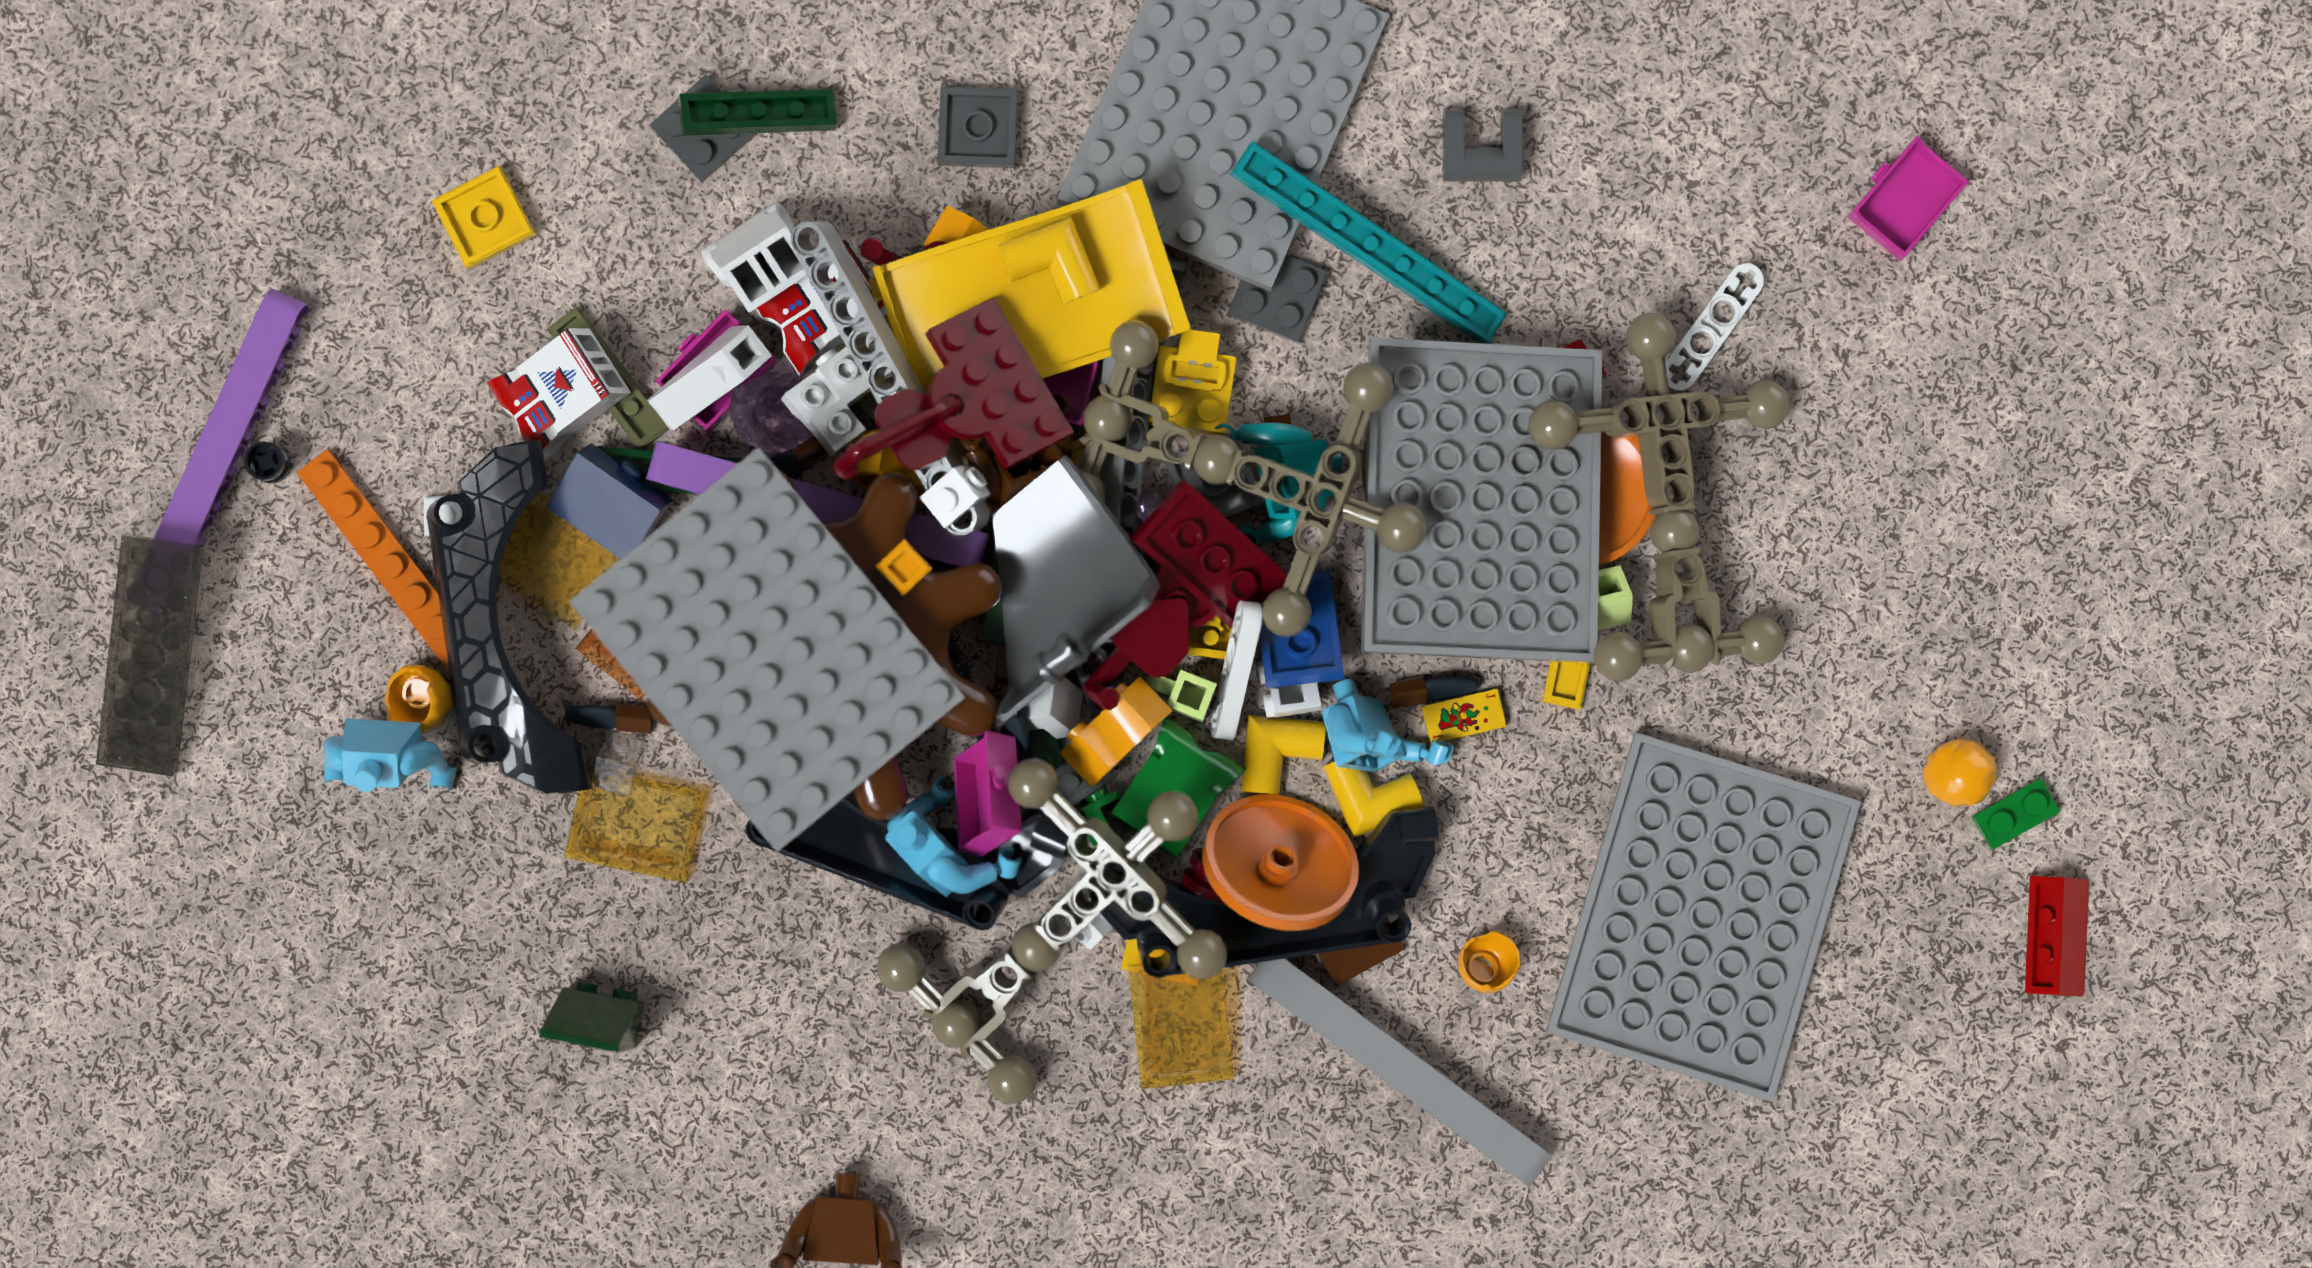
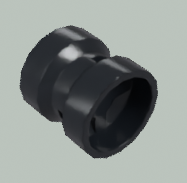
(261, 458)

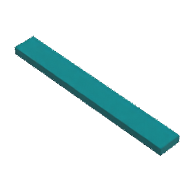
(1368, 243)

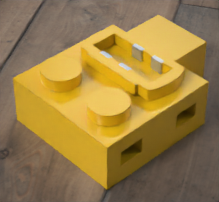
(1195, 382)

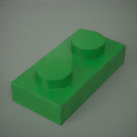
(2015, 814)

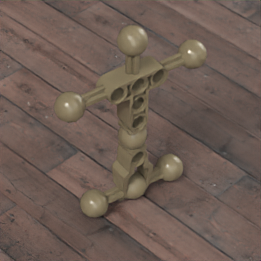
(1220, 461)
(1674, 526)
(1039, 943)

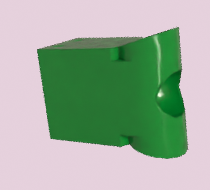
(1179, 767)

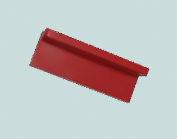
(2056, 936)

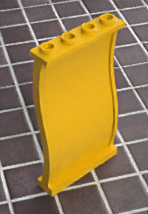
(1058, 337)

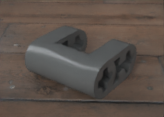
(1482, 163)

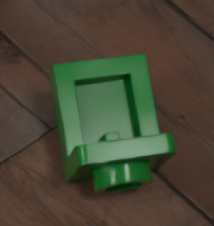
(1096, 802)

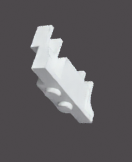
(827, 394)

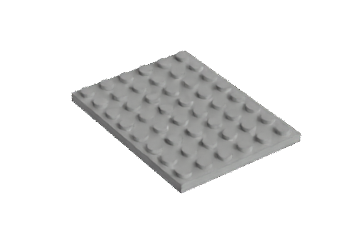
(1195, 94)
(1507, 522)
(767, 649)
(1703, 916)

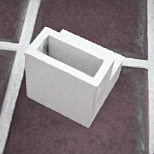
(1055, 709)

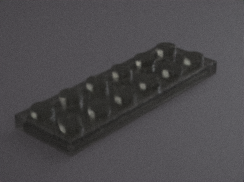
(149, 654)

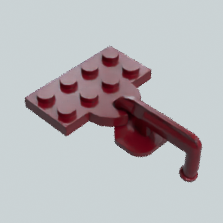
(982, 379)
(1203, 562)

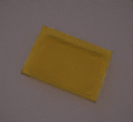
(552, 560)
(637, 833)
(1180, 1029)

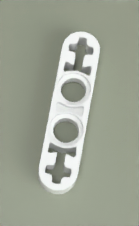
(1715, 331)
(1236, 670)

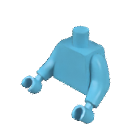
(1364, 735)
(383, 755)
(934, 855)

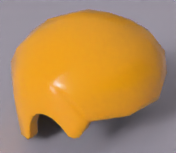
(1499, 952)

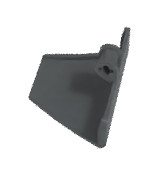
(1064, 580)

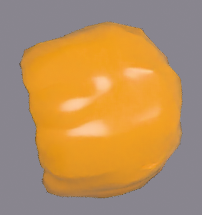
(418, 696)
(1960, 772)

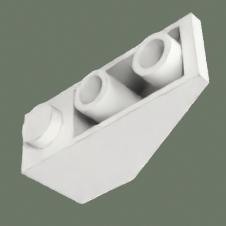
(710, 375)

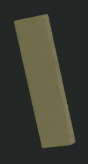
(632, 412)

